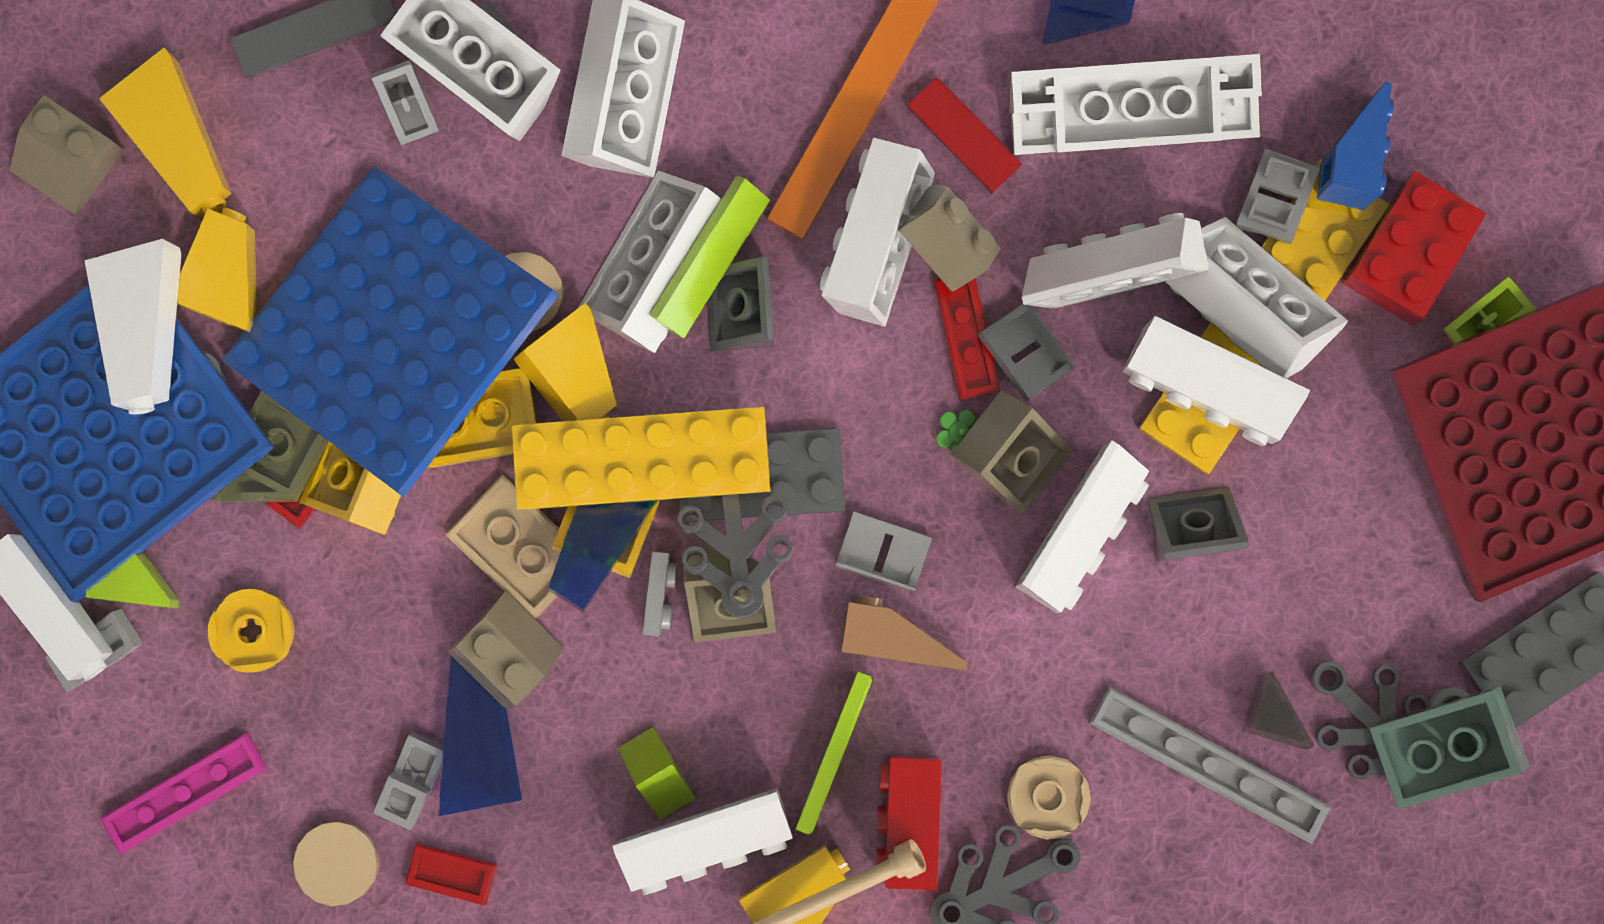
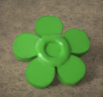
(956, 428)

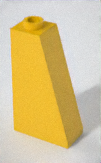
(167, 128)

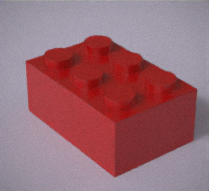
(1414, 248)
(911, 813)

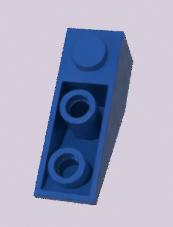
(1354, 165)

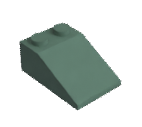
(1450, 748)

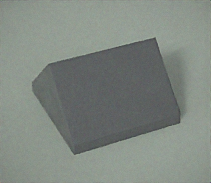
(742, 307)
(1196, 524)

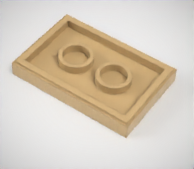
(510, 545)

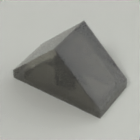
(1273, 715)

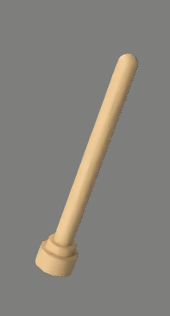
(904, 861)

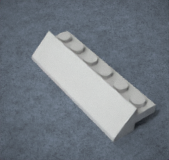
(1135, 104)

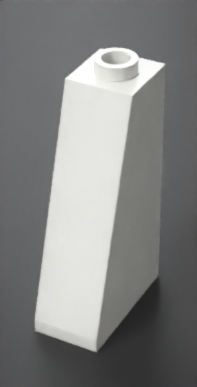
(135, 321)
(47, 612)

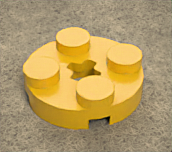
(270, 645)

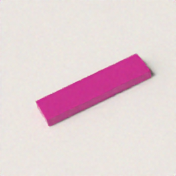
(183, 793)

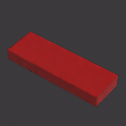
(964, 135)
(962, 323)

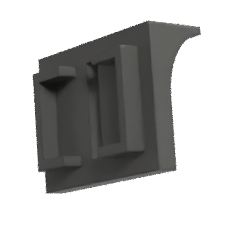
(1014, 334)

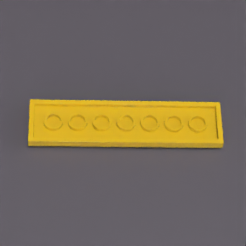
(1318, 256)

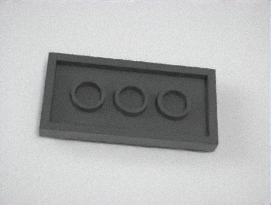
(802, 471)
(1545, 652)

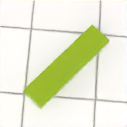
(710, 257)
(834, 753)

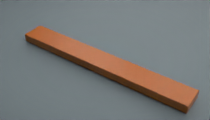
(850, 115)

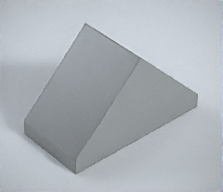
(405, 102)

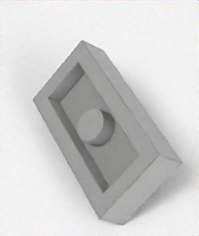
(661, 576)

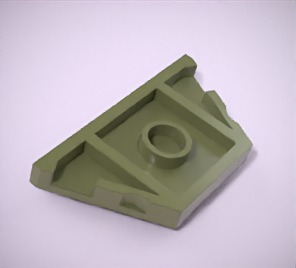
(286, 468)

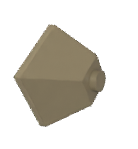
(706, 609)

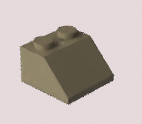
(62, 155)
(949, 237)
(1012, 451)
(506, 651)

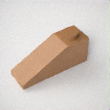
(887, 635)

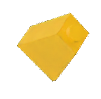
(221, 271)
(570, 368)
(795, 883)

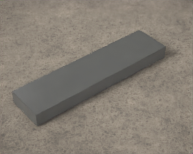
(309, 32)

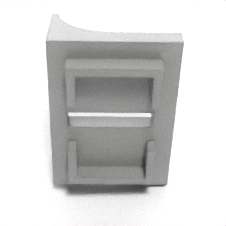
(1270, 215)
(903, 558)

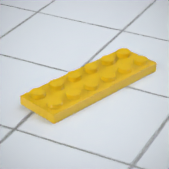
(641, 458)

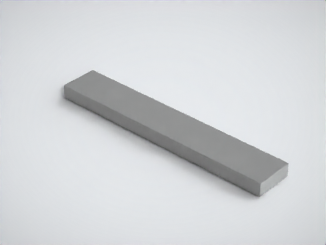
(1209, 765)

